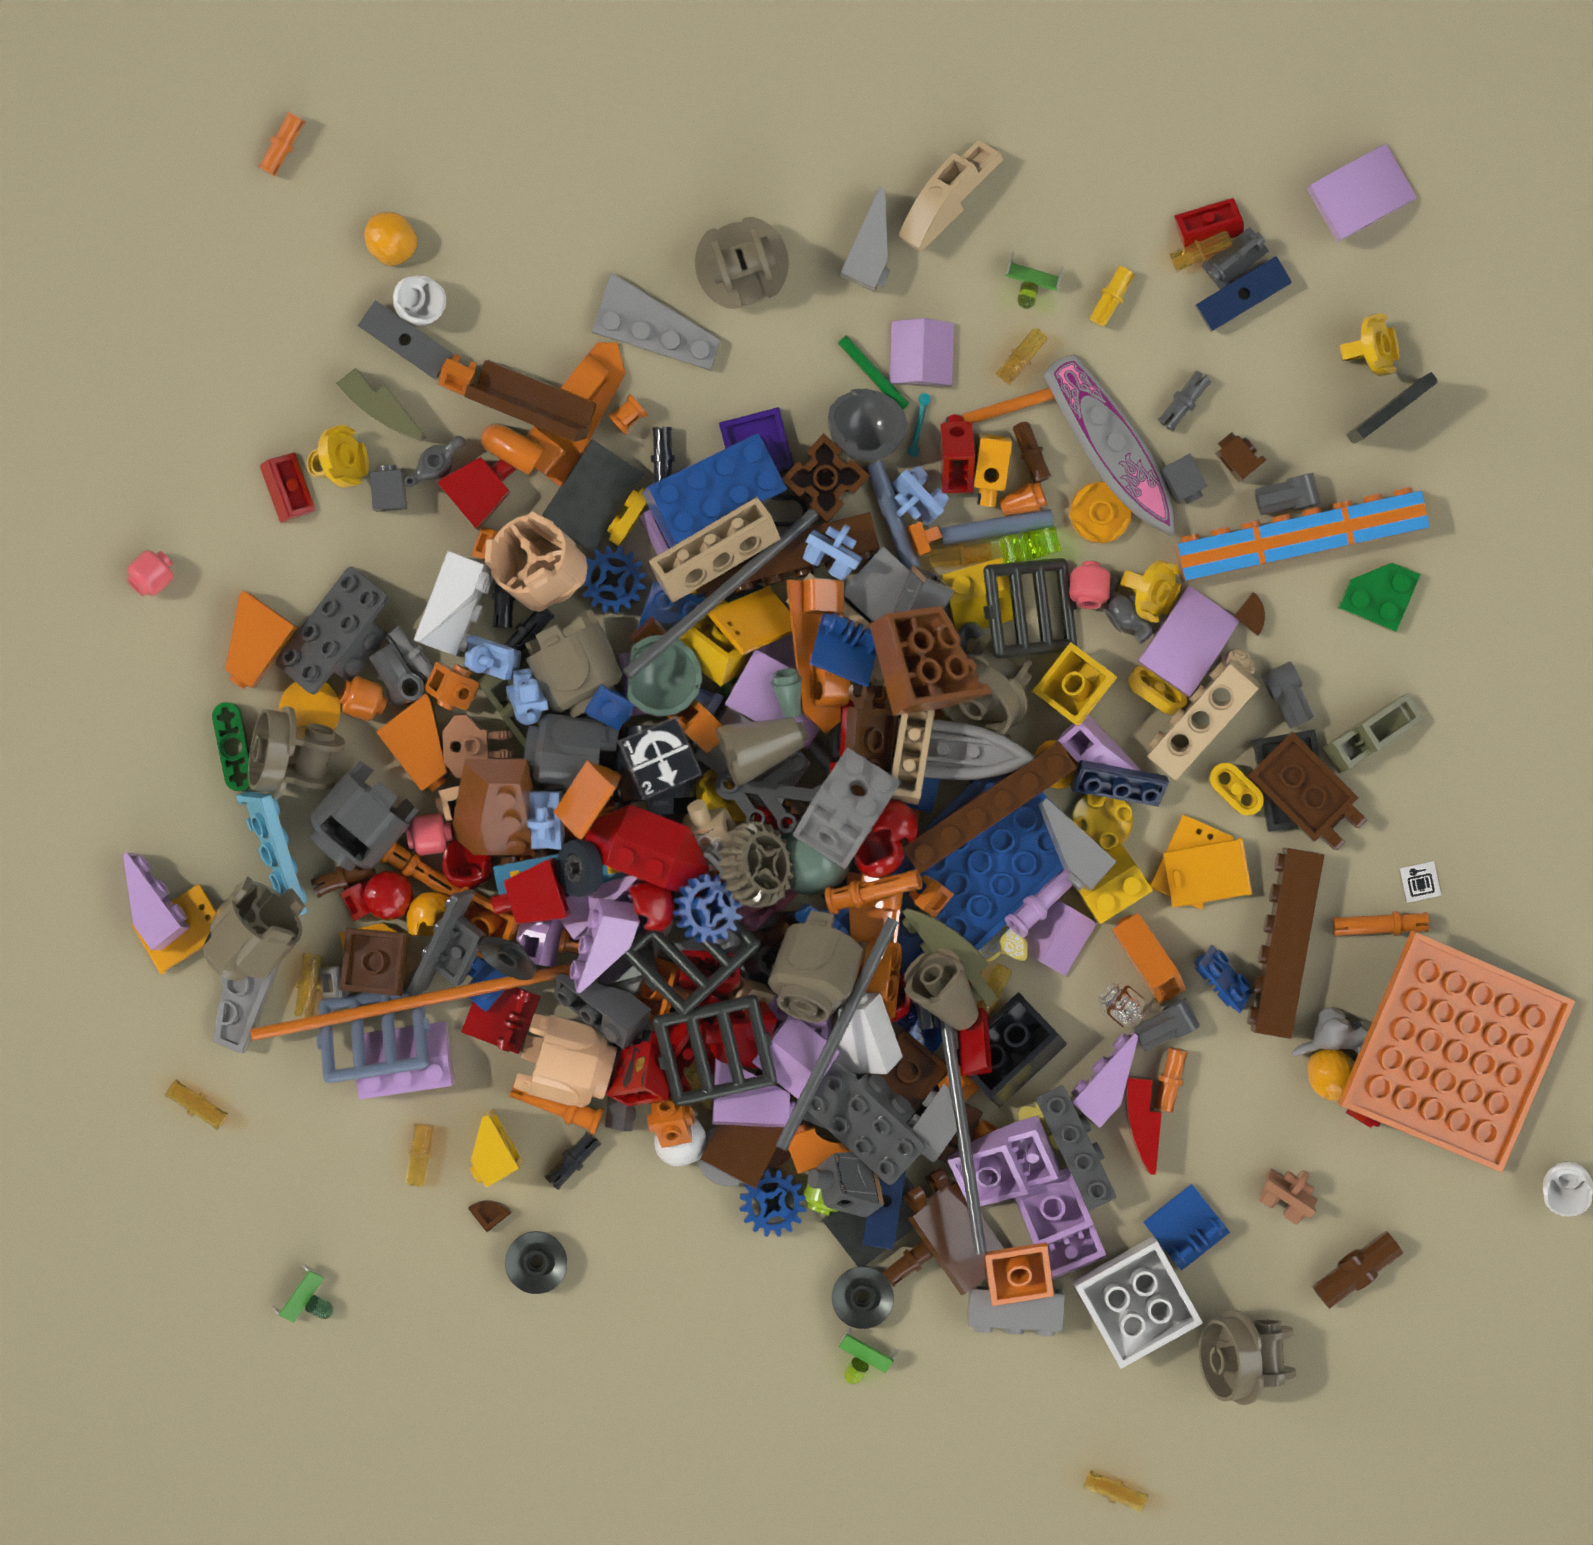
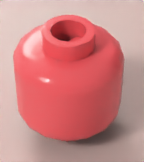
(150, 573)
(1090, 585)
(429, 834)

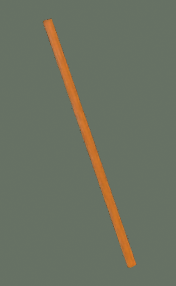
(405, 1003)

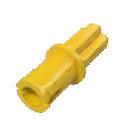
(1112, 296)

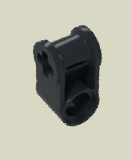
(759, 965)

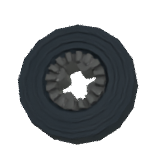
(579, 868)

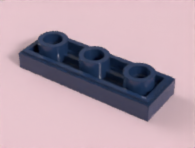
(1259, 285)
(1119, 783)
(882, 1224)

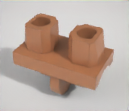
(1293, 1191)

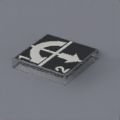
(659, 758)

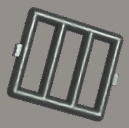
(993, 611)
(705, 985)
(709, 1090)

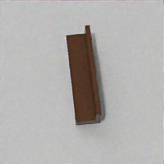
(532, 401)

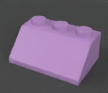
(436, 1075)

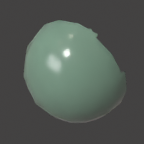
(667, 682)
(812, 869)

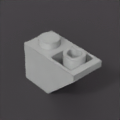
(937, 1122)

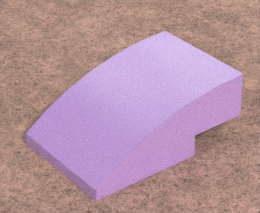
(1361, 192)
(1188, 641)
(755, 695)
(1009, 1161)
(1059, 1216)

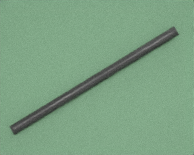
(720, 594)
(837, 1034)
(963, 1138)

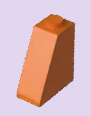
(255, 640)
(417, 743)
(1149, 958)

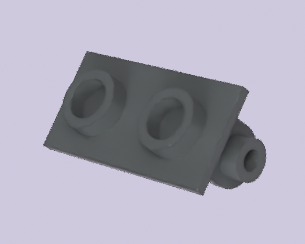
(1233, 261)

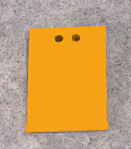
(753, 620)
(1186, 835)
(1207, 873)
(190, 940)

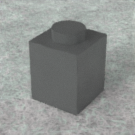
(1184, 479)
(388, 489)

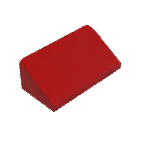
(1209, 221)
(287, 487)
(975, 1047)

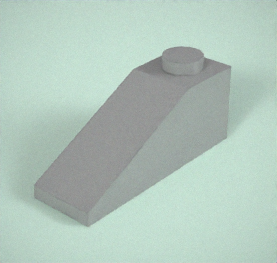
(869, 252)
(1076, 850)

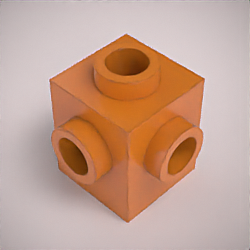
(452, 686)
(671, 1122)

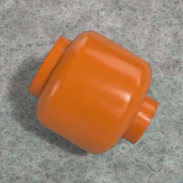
(362, 698)

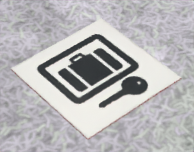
(1420, 881)

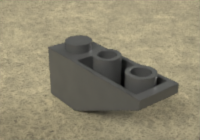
(608, 1009)

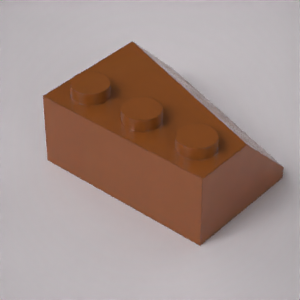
(924, 661)
(494, 807)

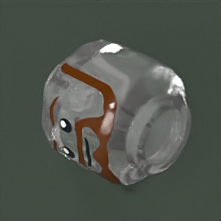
(1121, 1004)

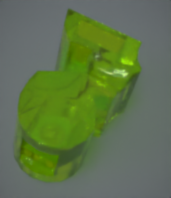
(1029, 545)

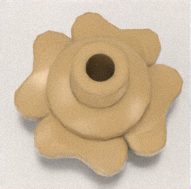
(1241, 658)

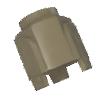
(574, 665)
(253, 931)
(815, 968)

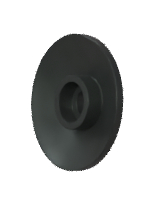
(507, 957)
(536, 1278)
(862, 1313)

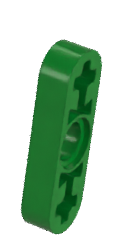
(229, 771)

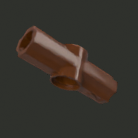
(1357, 1269)

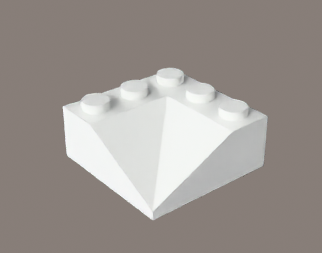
(454, 604)
(1137, 1302)

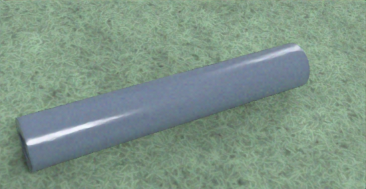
(889, 506)
(996, 527)

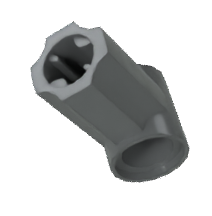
(1294, 493)
(395, 673)
(1285, 687)
(1173, 1021)

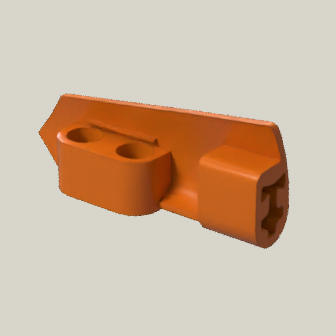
(595, 380)
(821, 690)
(866, 926)

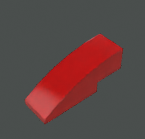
(1142, 1121)

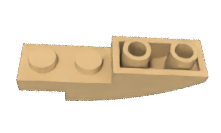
(941, 197)

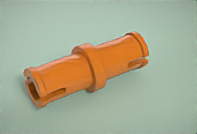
(281, 144)
(1171, 1079)

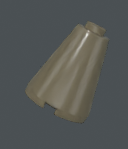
(759, 745)
(942, 988)

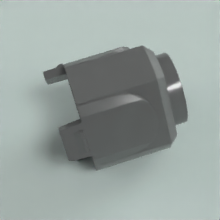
(563, 746)
(359, 821)

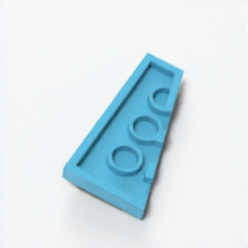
(274, 841)

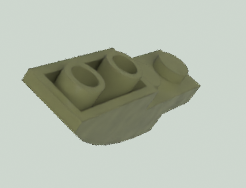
(940, 935)

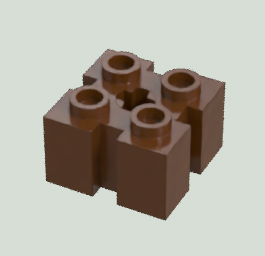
(823, 459)

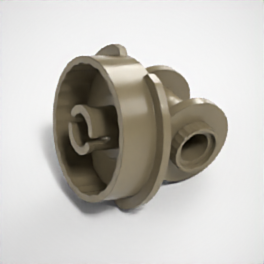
(741, 263)
(1005, 704)
(276, 739)
(1243, 1356)

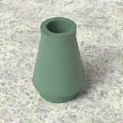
(787, 688)

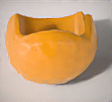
(390, 238)
(425, 913)
(1329, 1072)

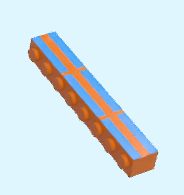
(1302, 535)

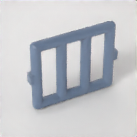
(360, 1069)

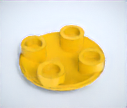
(1103, 820)

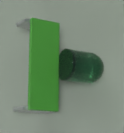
(304, 1297)

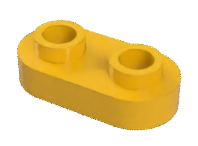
(622, 526)
(1156, 691)
(1236, 788)

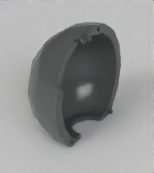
(866, 424)

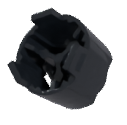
(667, 802)

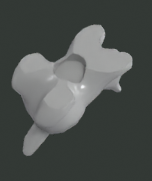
(1335, 1033)

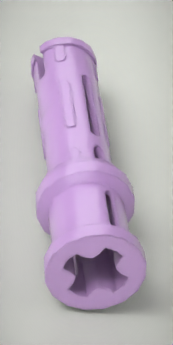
(1036, 906)

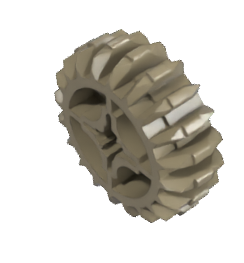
(756, 864)

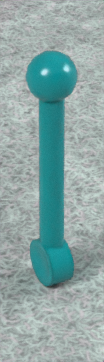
(924, 399)

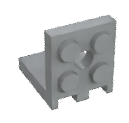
(836, 817)

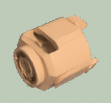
(524, 558)
(569, 1061)

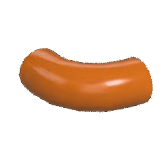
(511, 447)

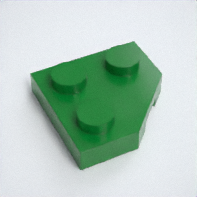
(1380, 595)

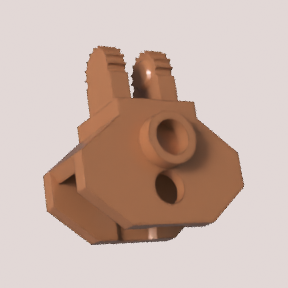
(474, 743)

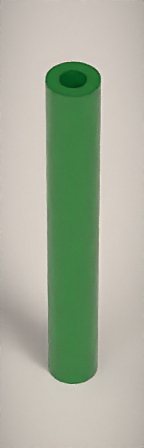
(872, 371)

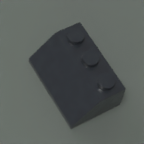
(1019, 1049)

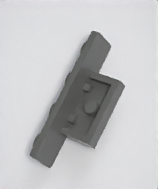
(451, 948)
(1076, 1148)

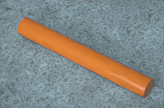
(1008, 406)

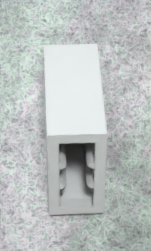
(869, 1039)

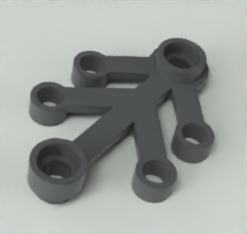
(768, 791)

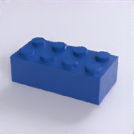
(713, 489)

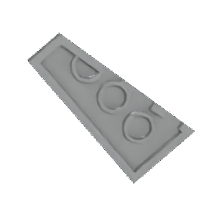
(647, 324)
(240, 1010)

